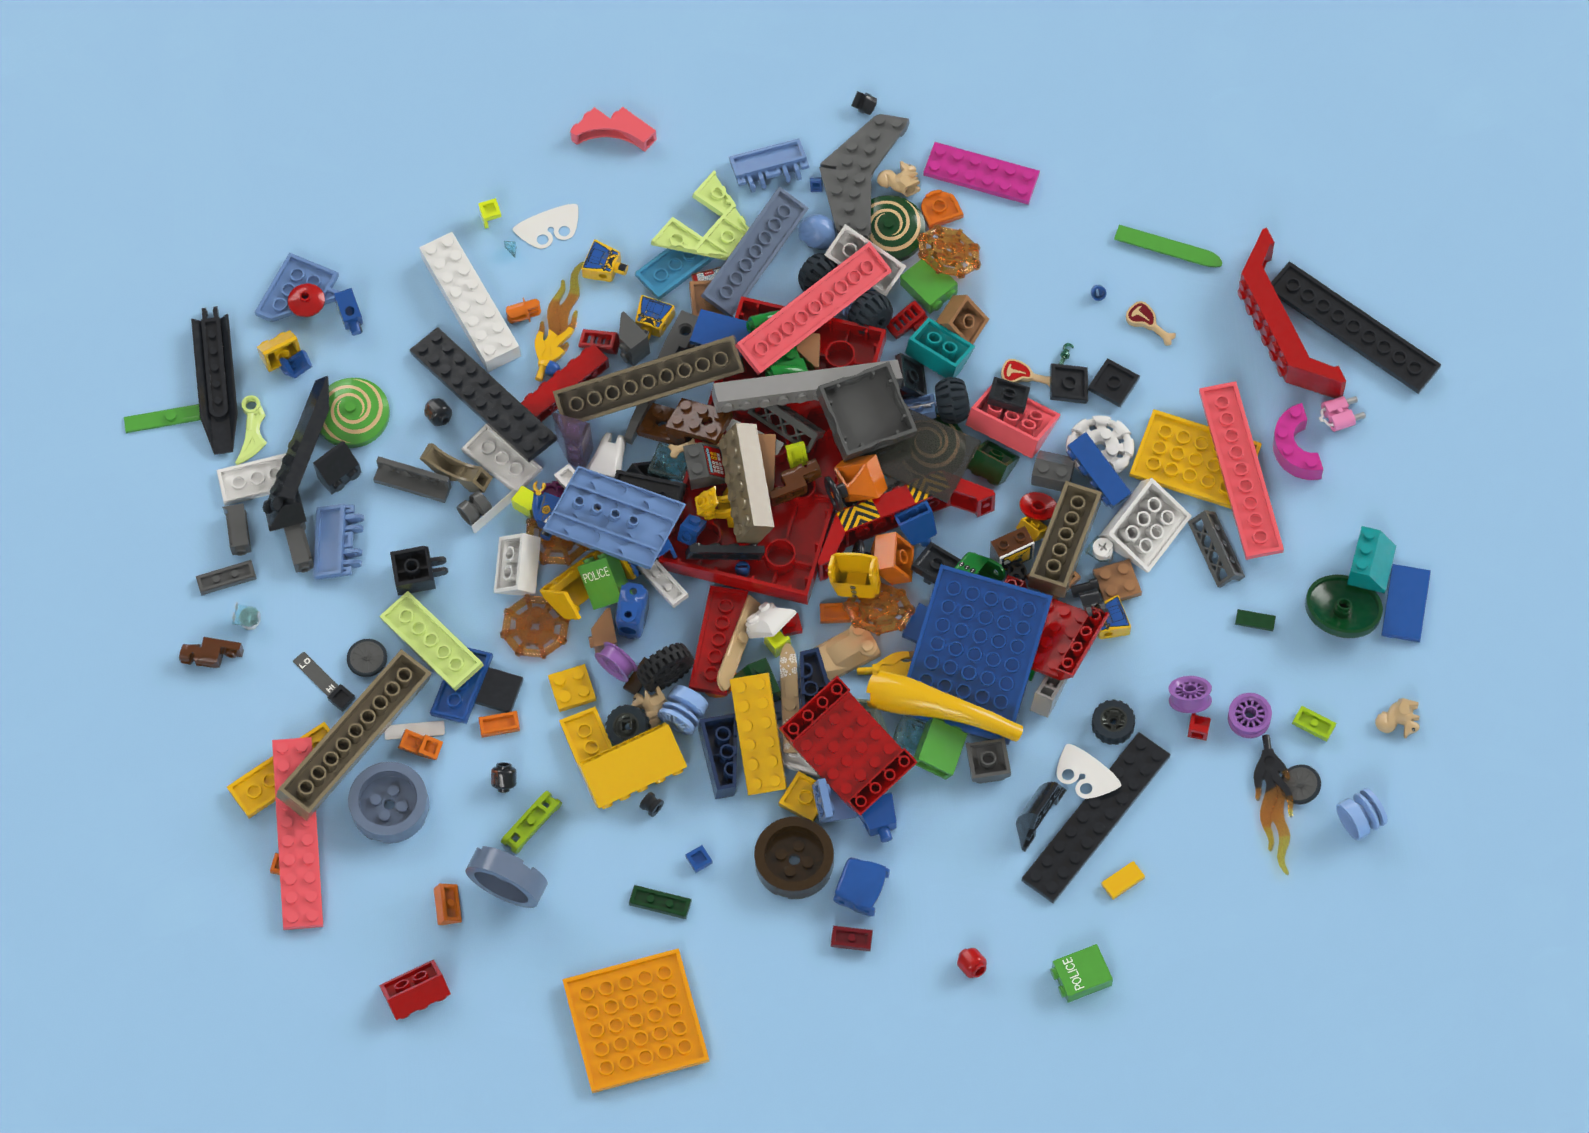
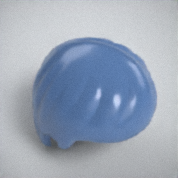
(817, 231)

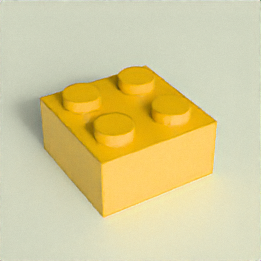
(1035, 528)

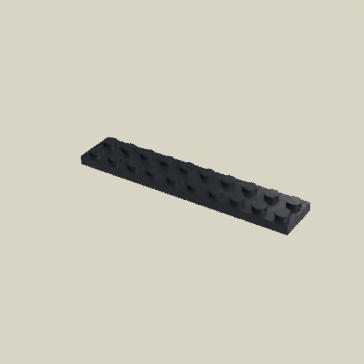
(1354, 327)
(483, 395)
(1095, 819)

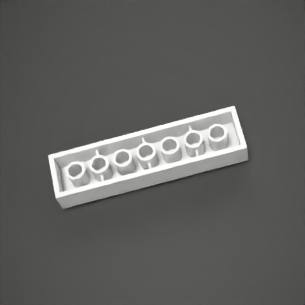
(470, 302)

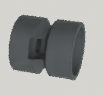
(472, 509)

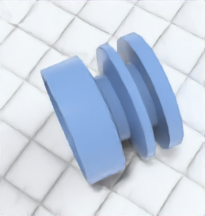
(683, 709)
(1361, 814)

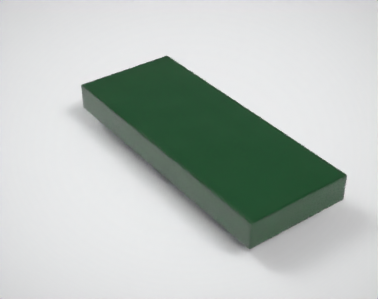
(1255, 620)

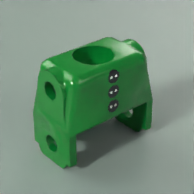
(981, 566)

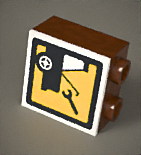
(1012, 547)

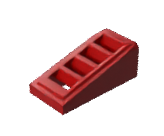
(908, 310)
(611, 343)

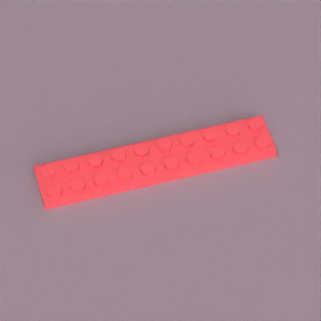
(813, 308)
(1241, 470)
(296, 845)

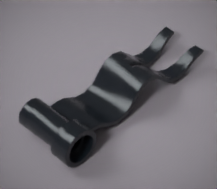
(1089, 595)

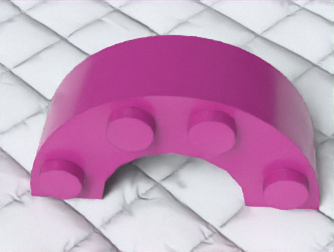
(1286, 451)

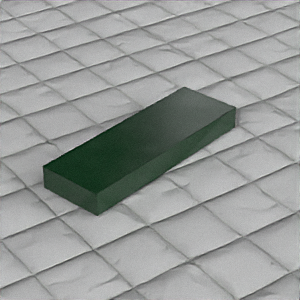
(660, 902)

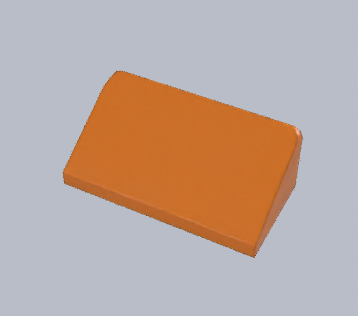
(447, 904)

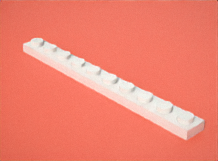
(658, 575)

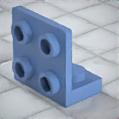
(829, 805)

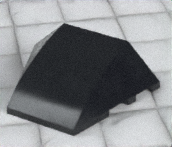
(1036, 810)

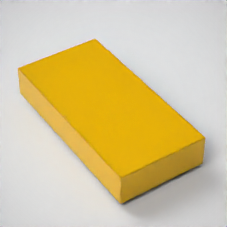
(1123, 880)

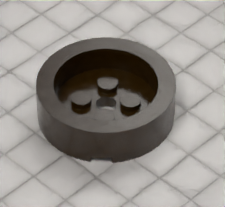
(794, 838)

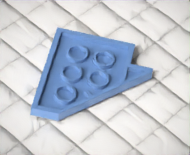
(292, 273)

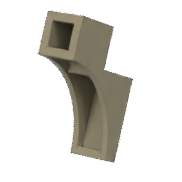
(468, 475)

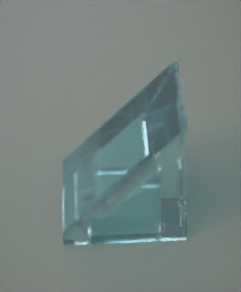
(511, 247)

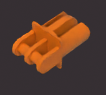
(523, 311)

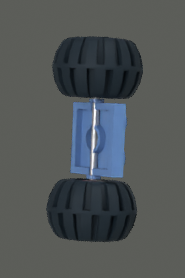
(868, 309)
(950, 400)

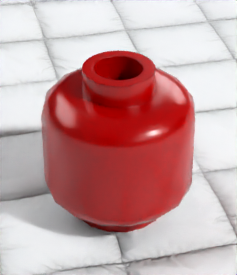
(972, 962)

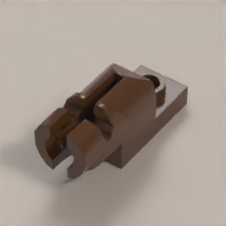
(795, 482)
(210, 652)

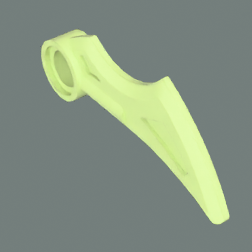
(253, 440)

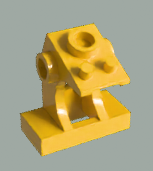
(708, 501)

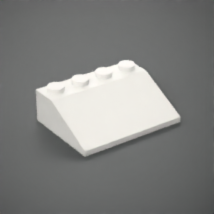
(1146, 525)

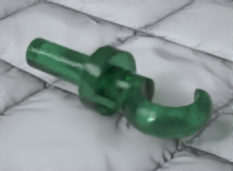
(1065, 353)

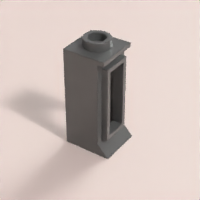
(237, 529)
(299, 547)

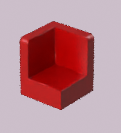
(1199, 727)

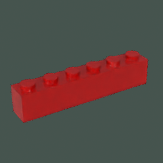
(578, 370)

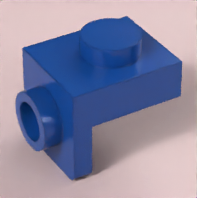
(296, 364)
(691, 529)

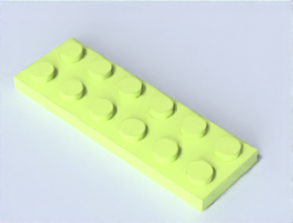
(431, 640)

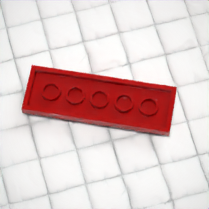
(717, 628)

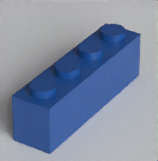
(1098, 470)

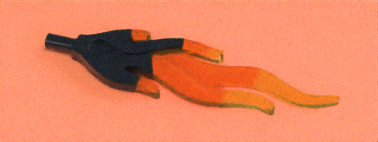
(1275, 795)

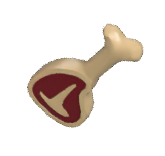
(1142, 315)

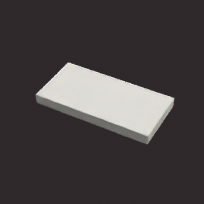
(500, 459)
(248, 479)

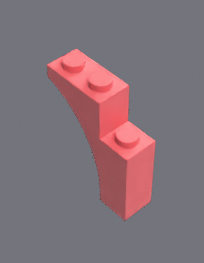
(621, 126)

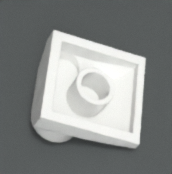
(768, 621)

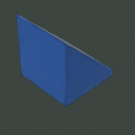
(816, 184)

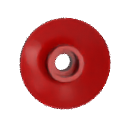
(309, 306)
(1037, 505)

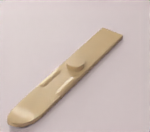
(737, 645)

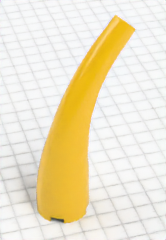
(911, 697)

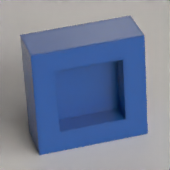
(698, 858)

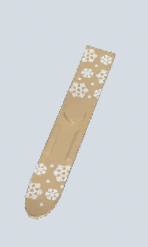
(789, 689)

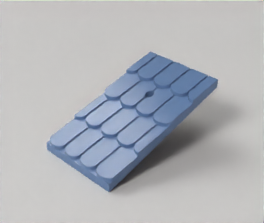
(629, 521)

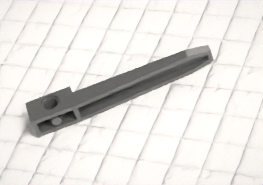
(673, 344)

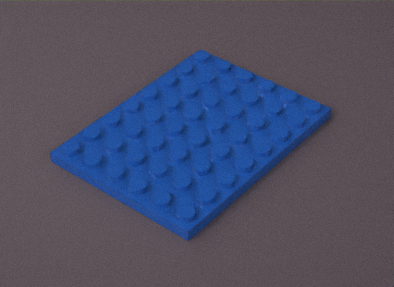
(979, 642)

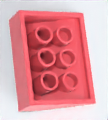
(1015, 430)

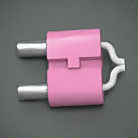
(1339, 414)

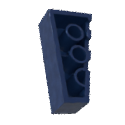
(812, 674)
(719, 746)

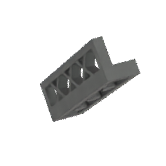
(793, 418)
(412, 479)
(1222, 547)

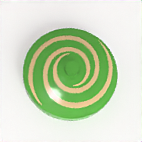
(355, 413)

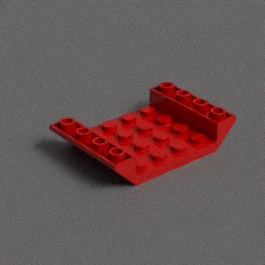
(1065, 637)
(847, 746)

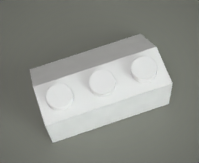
(517, 564)

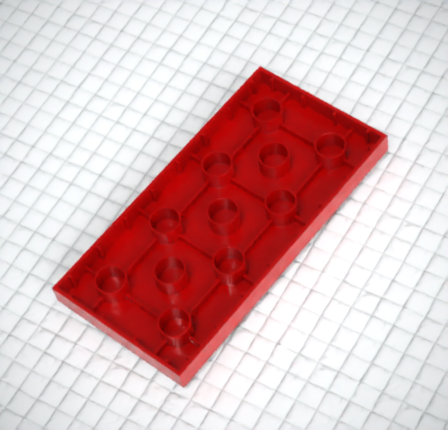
(801, 523)

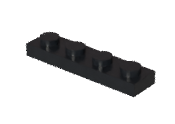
(724, 552)

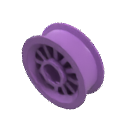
(616, 662)
(1190, 694)
(1235, 715)

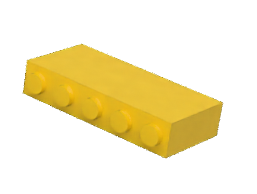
(632, 765)

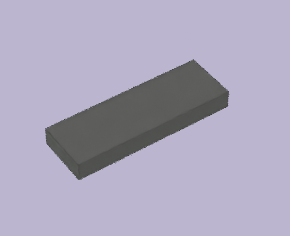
(226, 577)

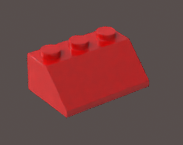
(415, 990)

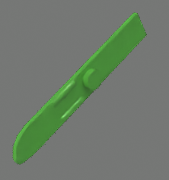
(1167, 246)
(162, 418)

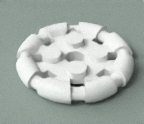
(1108, 439)

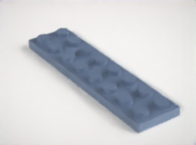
(754, 252)

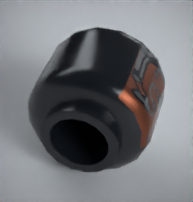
(438, 412)
(503, 777)

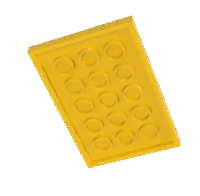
(1181, 458)

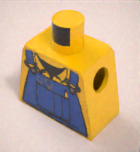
(603, 263)
(654, 316)
(1117, 621)

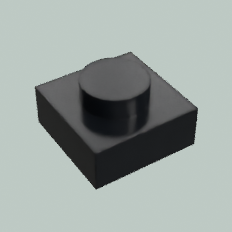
(341, 697)

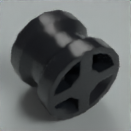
(1017, 568)
(651, 804)

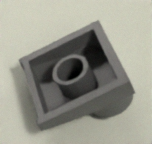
(988, 760)

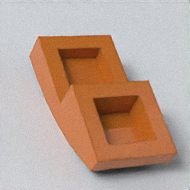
(420, 745)

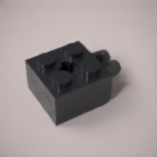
(421, 563)

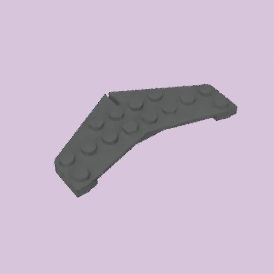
(851, 167)

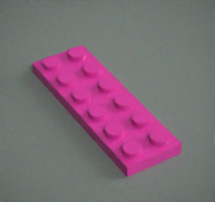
(981, 173)

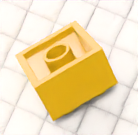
(283, 345)

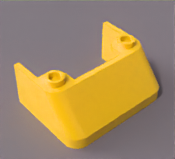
(568, 591)

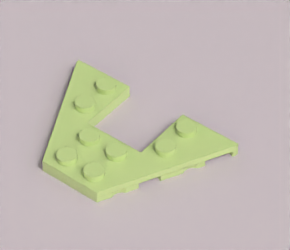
(720, 238)

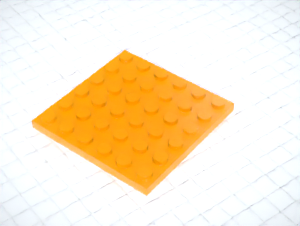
(635, 1020)

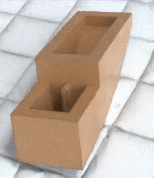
(768, 451)

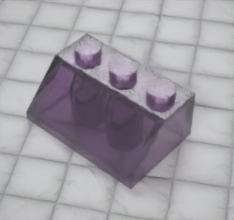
(574, 439)

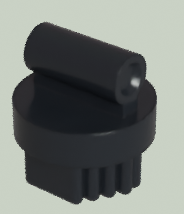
(864, 102)

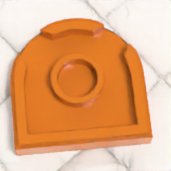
(940, 208)

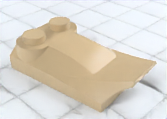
(848, 651)

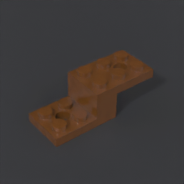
(684, 423)

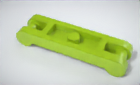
(531, 822)

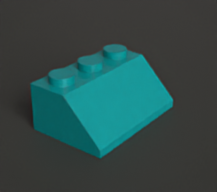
(939, 349)
(1372, 560)

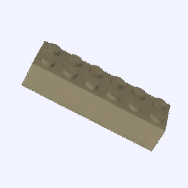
(746, 483)
(1065, 539)

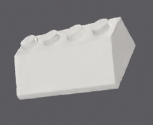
(849, 242)

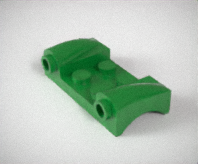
(786, 364)

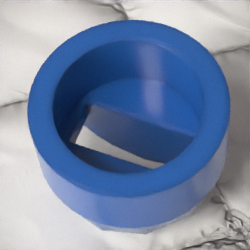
(1102, 292)
(551, 368)
(742, 571)

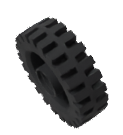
(665, 667)

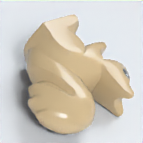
(904, 182)
(650, 704)
(1399, 713)

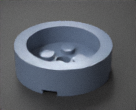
(388, 783)
(506, 877)

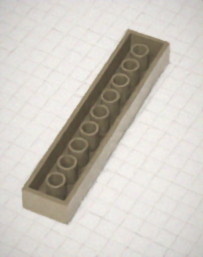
(651, 380)
(353, 735)

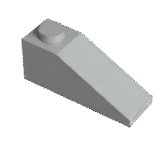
(1047, 695)

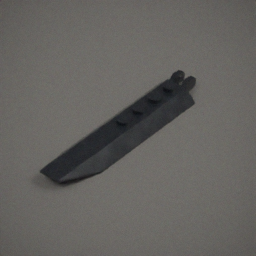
(215, 380)
(300, 447)

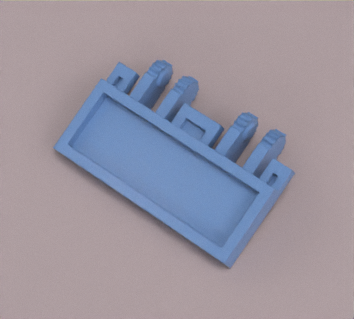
(769, 161)
(332, 538)

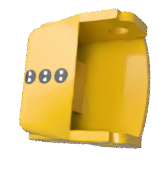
(854, 575)

